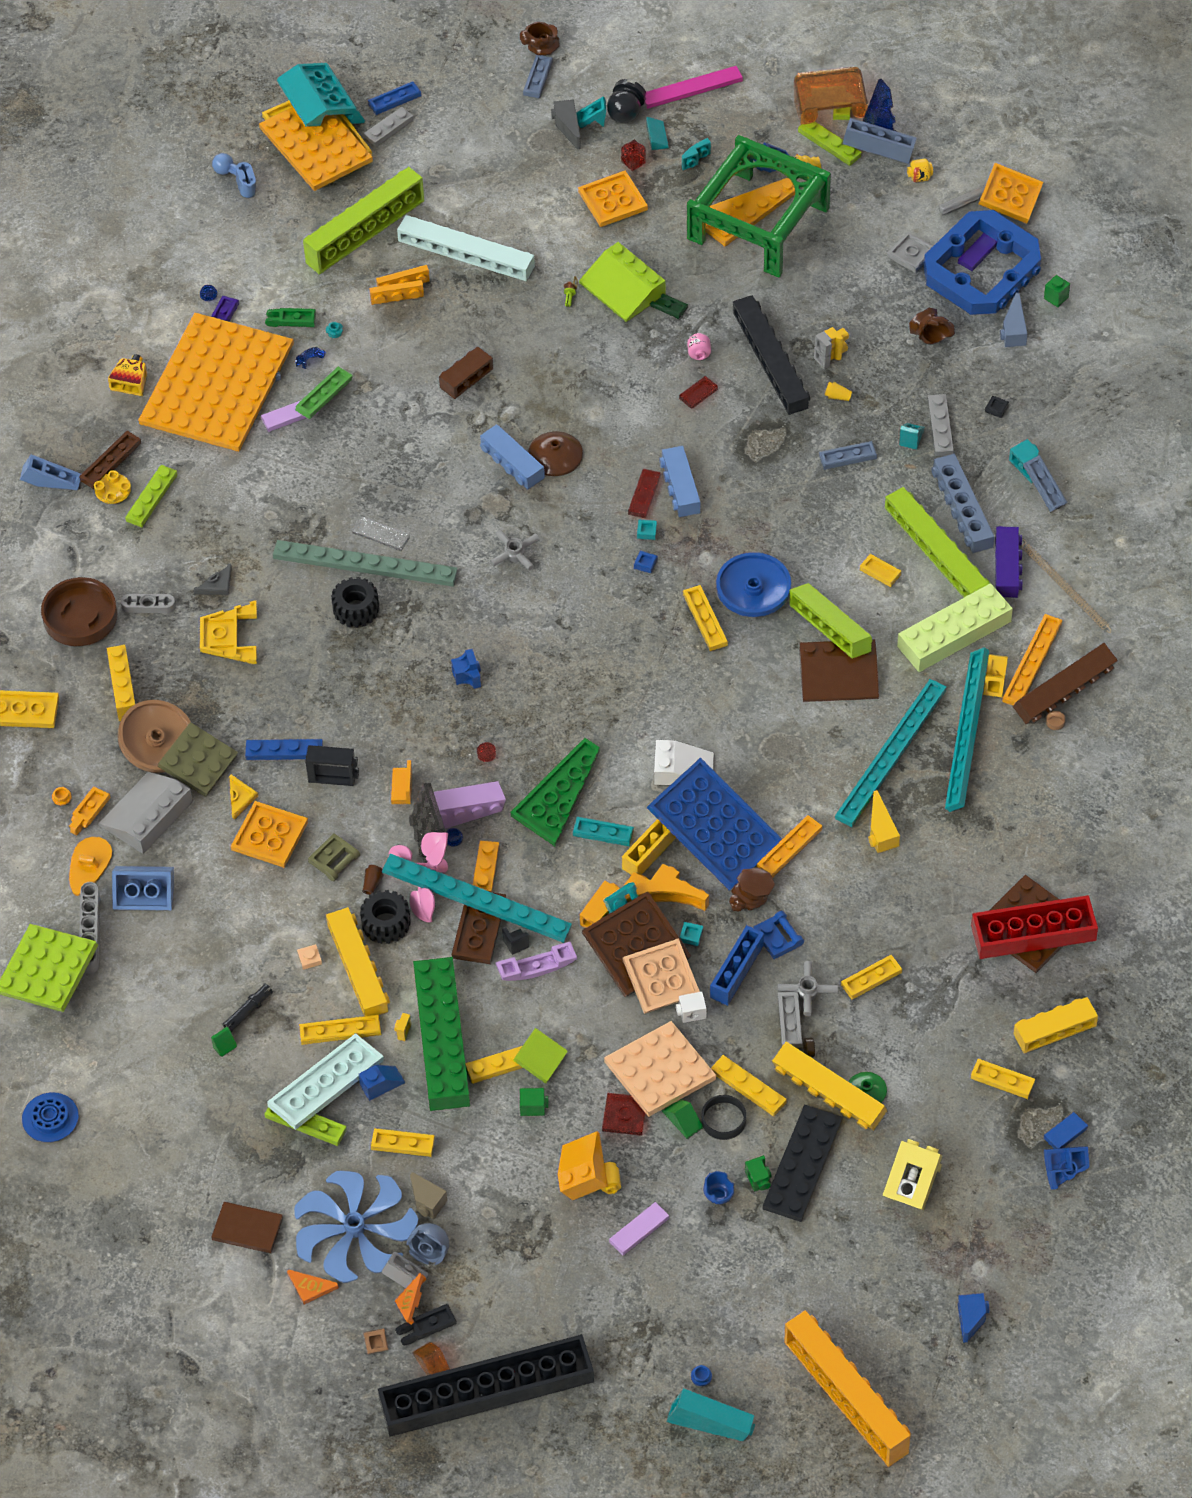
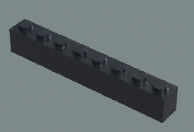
(771, 355)

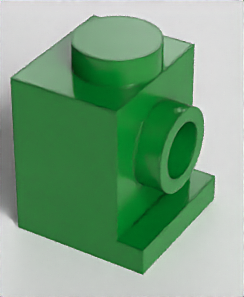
(758, 1174)

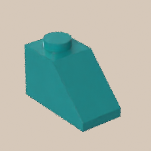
(1022, 453)

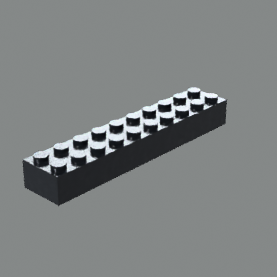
(486, 1385)

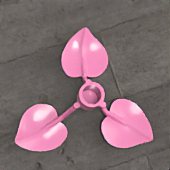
(434, 847)

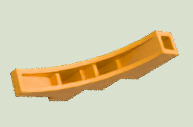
(662, 887)

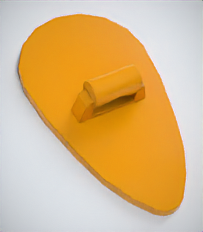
(89, 862)

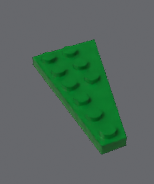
(553, 799)

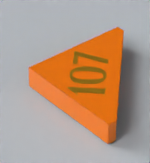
(309, 1286)
(410, 1298)

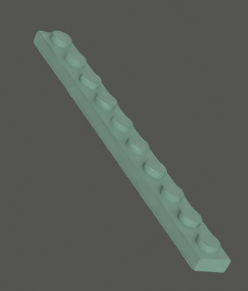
(365, 563)

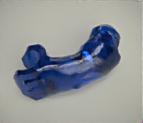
(309, 353)

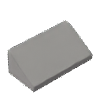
(402, 1270)

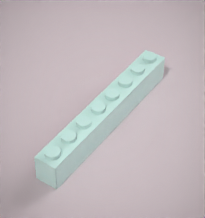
(466, 248)

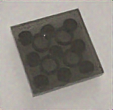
(425, 816)

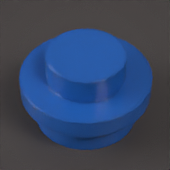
(701, 1375)

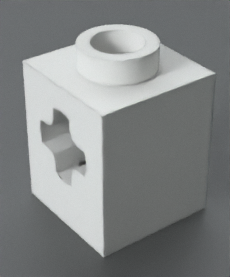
(691, 1007)

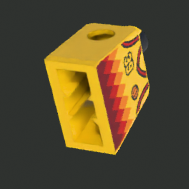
(129, 376)

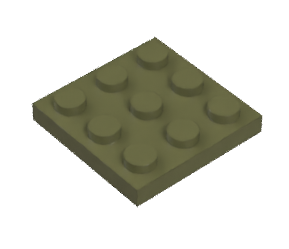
(197, 759)

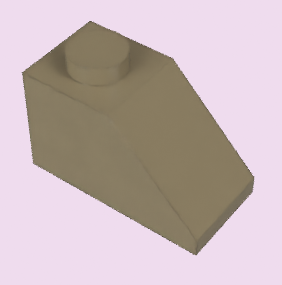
(427, 1196)

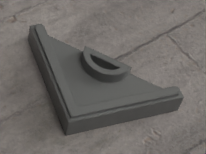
(217, 583)

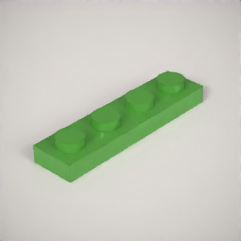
(323, 392)

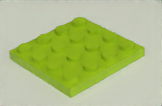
(47, 967)

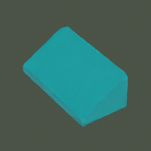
(656, 133)

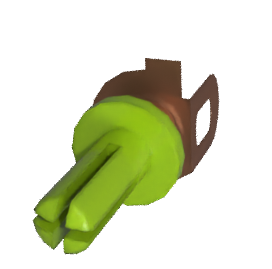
(569, 291)

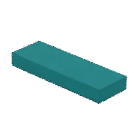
(603, 831)

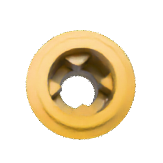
(837, 392)

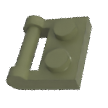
(329, 853)

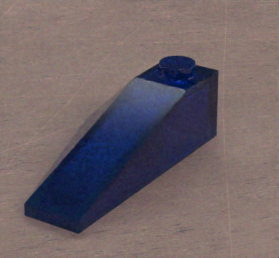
(880, 107)

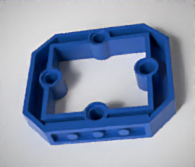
(957, 286)

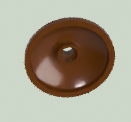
(557, 452)

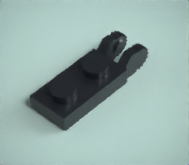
(427, 1324)

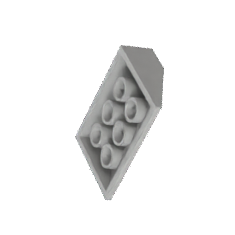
(147, 810)

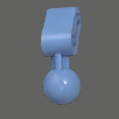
(244, 174)

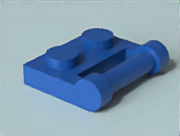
(774, 940)

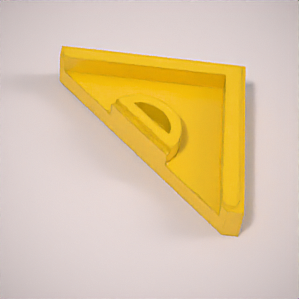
(241, 796)

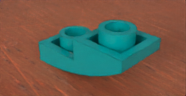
(694, 153)

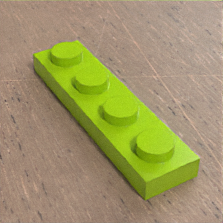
(830, 142)
(151, 496)
(316, 1126)

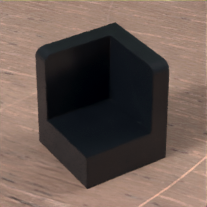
(516, 940)

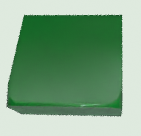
(223, 1042)

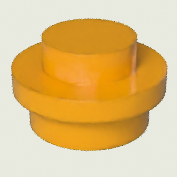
(61, 796)

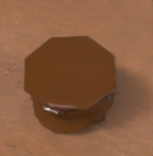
(540, 38)
(931, 327)
(751, 890)

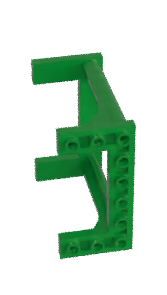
(740, 163)

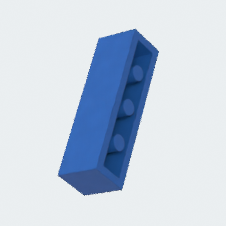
(737, 965)

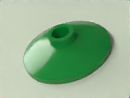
(877, 1085)

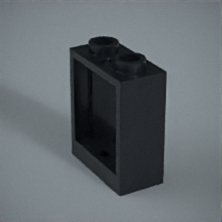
(331, 774)

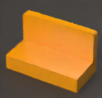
(402, 785)

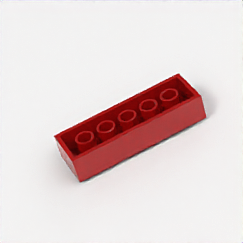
(1034, 927)

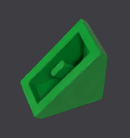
(683, 1117)

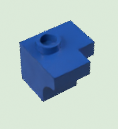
(466, 669)

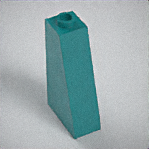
(710, 1416)

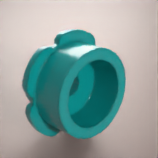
(334, 329)

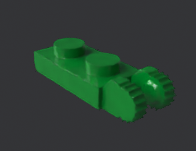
(291, 317)

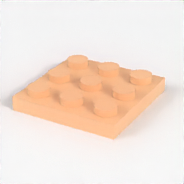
(660, 975)

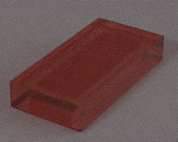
(698, 392)

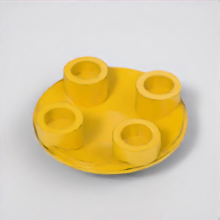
(112, 488)

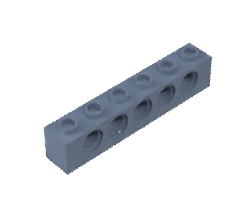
(963, 503)

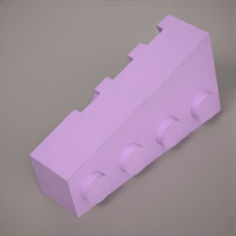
(469, 803)

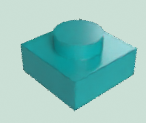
(647, 529)
(691, 933)

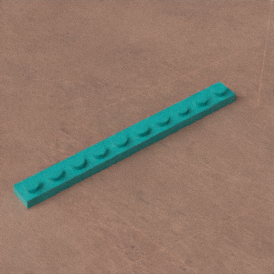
(967, 729)
(890, 753)
(477, 898)

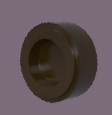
(809, 1047)

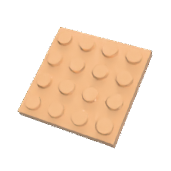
(660, 1068)

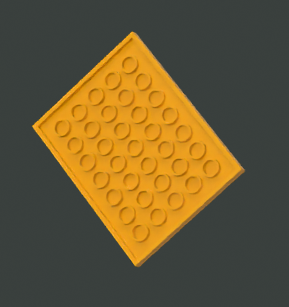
(216, 382)

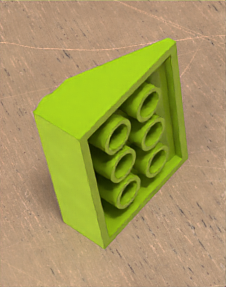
(623, 282)

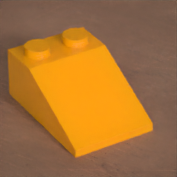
(582, 1167)

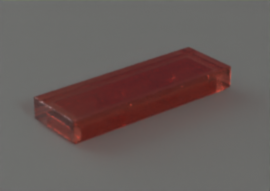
(644, 493)

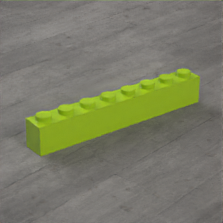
(934, 542)

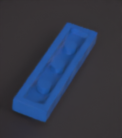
(279, 749)

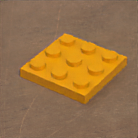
(1010, 193)
(612, 198)
(269, 834)

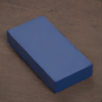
(1066, 1131)

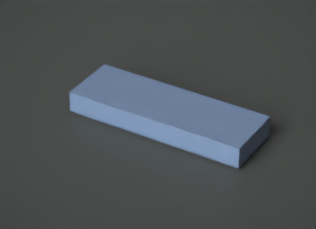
(537, 76)
(847, 455)
(1045, 483)

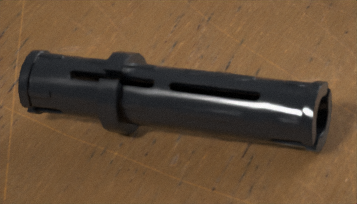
(254, 1001)

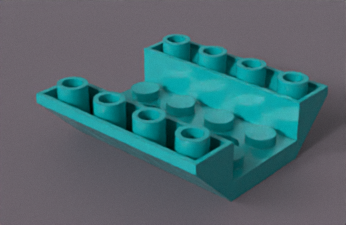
(316, 93)

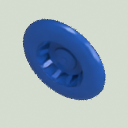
(48, 1110)

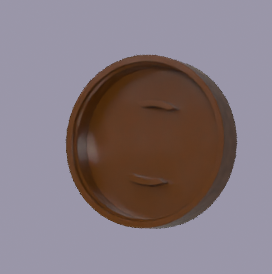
(79, 611)

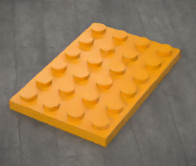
(316, 152)

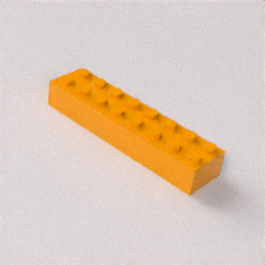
(847, 1388)

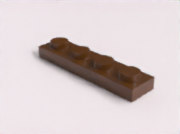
(110, 459)

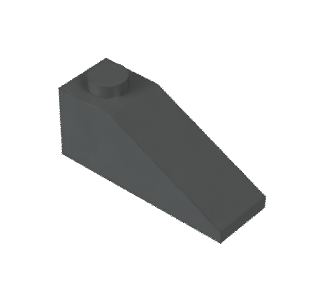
(566, 120)

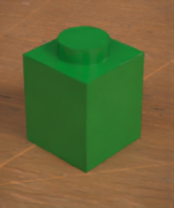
(1057, 291)
(533, 1102)

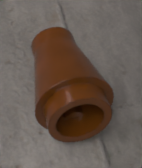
(372, 878)

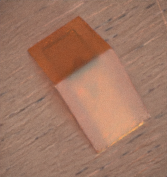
(431, 1358)

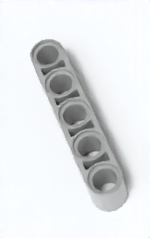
(90, 919)

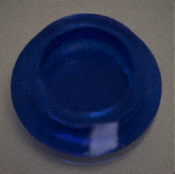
(208, 293)
(455, 837)

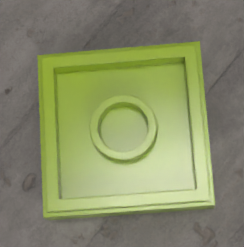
(540, 1055)

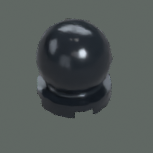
(626, 101)

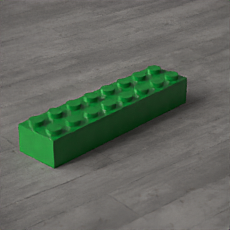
(441, 1034)

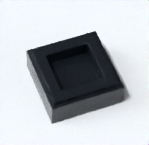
(996, 406)

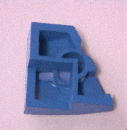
(1065, 1163)

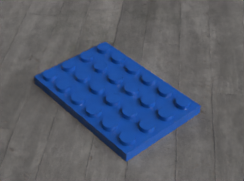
(714, 823)

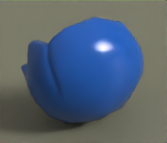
(718, 1187)

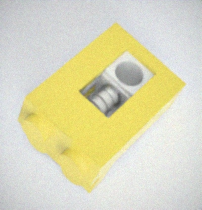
(927, 1159)

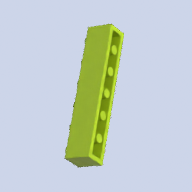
(830, 620)

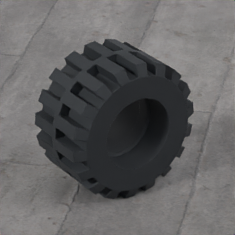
(355, 613)
(389, 929)

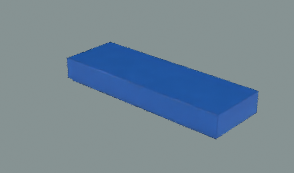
(394, 98)

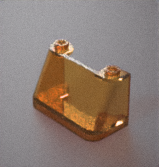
(829, 90)

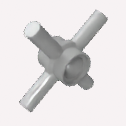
(514, 550)
(807, 994)

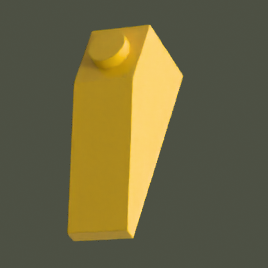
(883, 831)

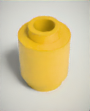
(613, 1178)

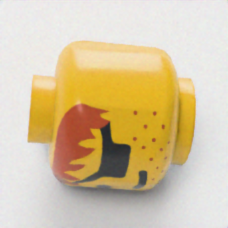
(920, 170)

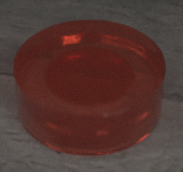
(486, 752)

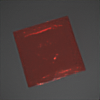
(623, 1115)

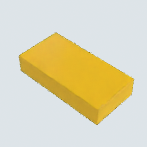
(880, 570)

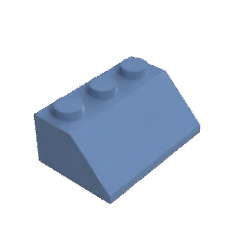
(142, 888)

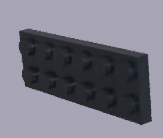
(802, 1163)

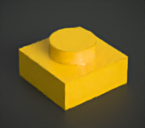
(403, 1026)

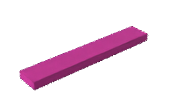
(692, 87)

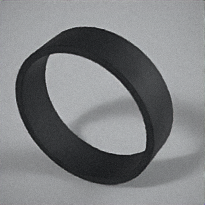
(723, 1099)

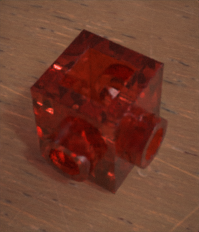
(633, 155)

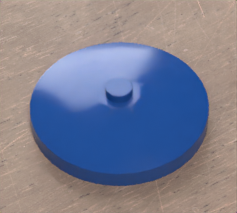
(753, 584)

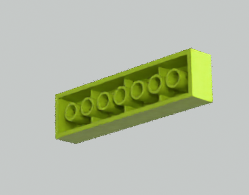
(363, 220)

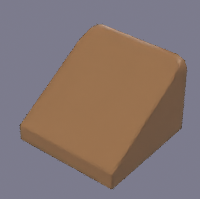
(375, 1341)

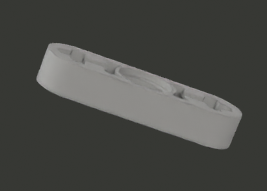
(160, 598)

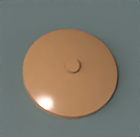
(149, 732)

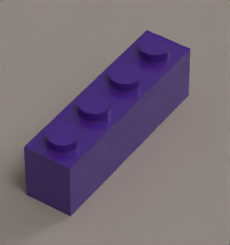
(1007, 561)

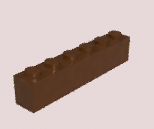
(1065, 683)

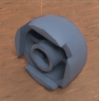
(428, 1243)

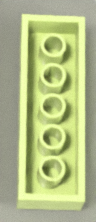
(954, 627)

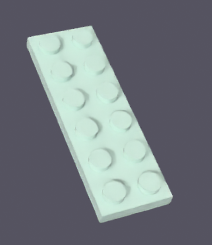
(324, 1081)

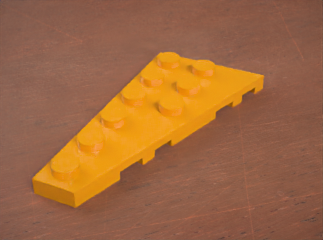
(752, 206)

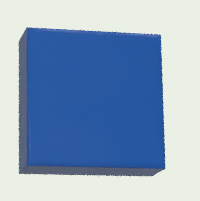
(645, 562)

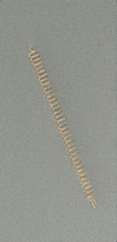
(1065, 589)

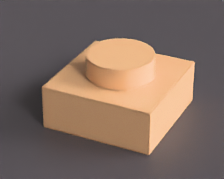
(309, 957)

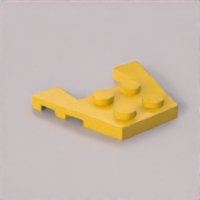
(219, 634)

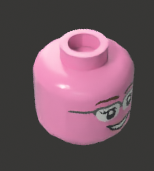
(699, 346)

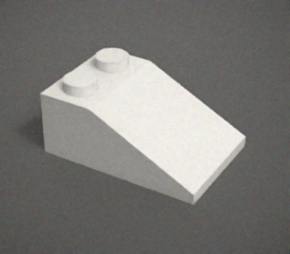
(674, 758)

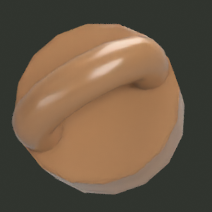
(1055, 720)

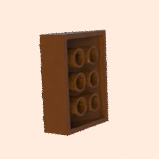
(834, 675)

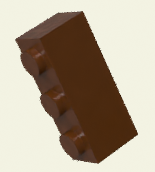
(466, 372)

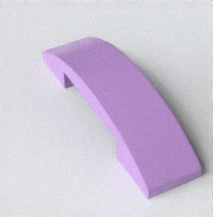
(537, 965)

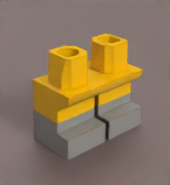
(830, 345)

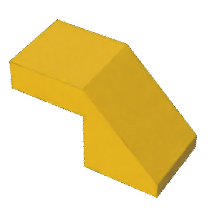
(995, 675)

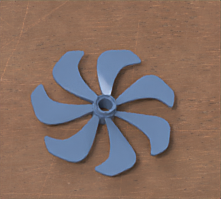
(353, 1185)

